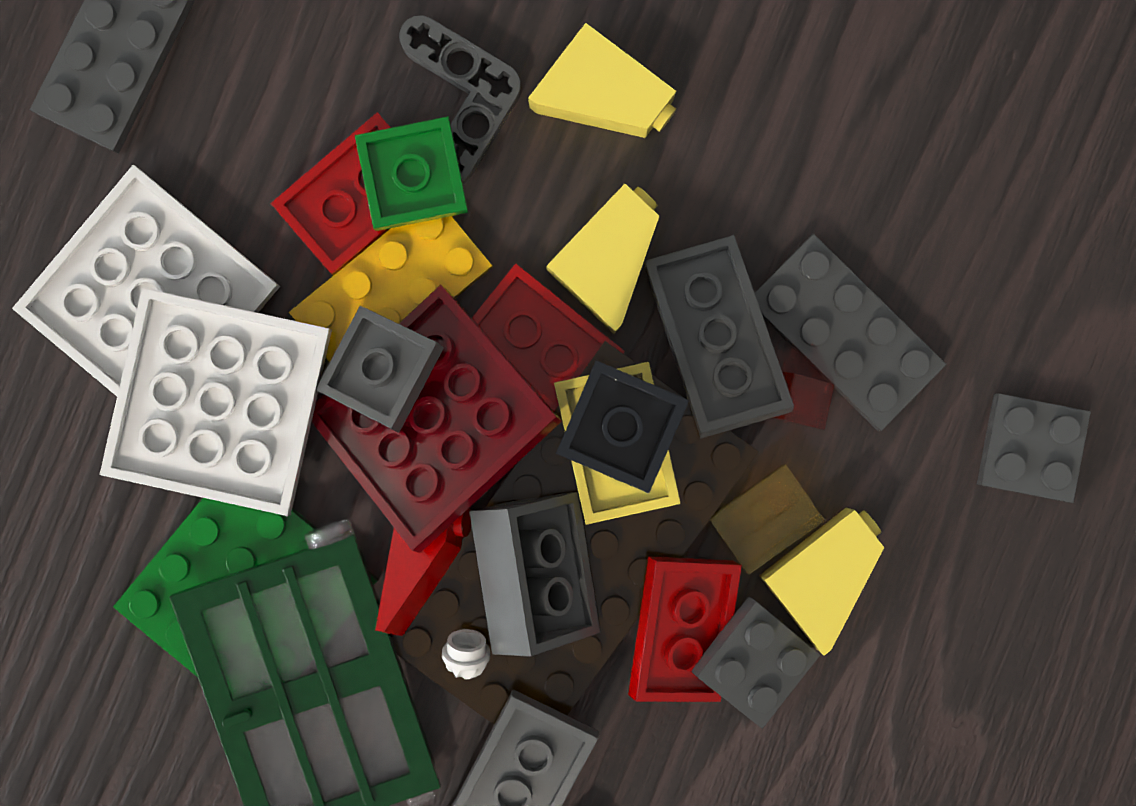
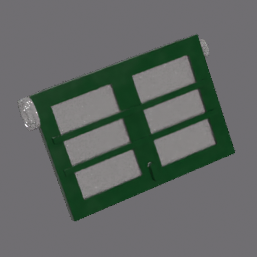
(305, 683)

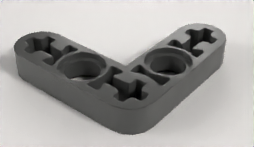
(479, 99)

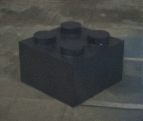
(622, 426)

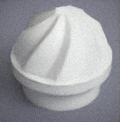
(466, 653)

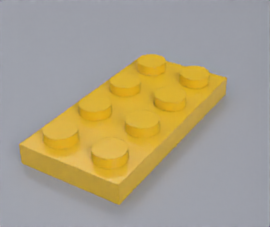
(395, 276)

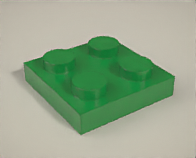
(411, 173)

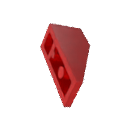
(414, 575)

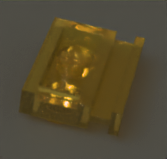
(766, 519)

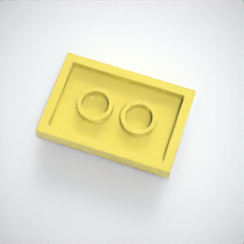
(604, 496)

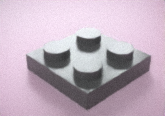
(379, 368)
(1033, 448)
(755, 662)

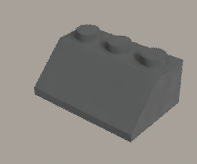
(535, 574)

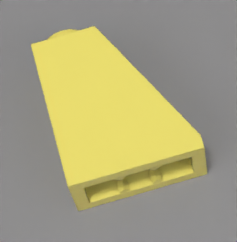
(603, 88)
(607, 255)
(826, 575)

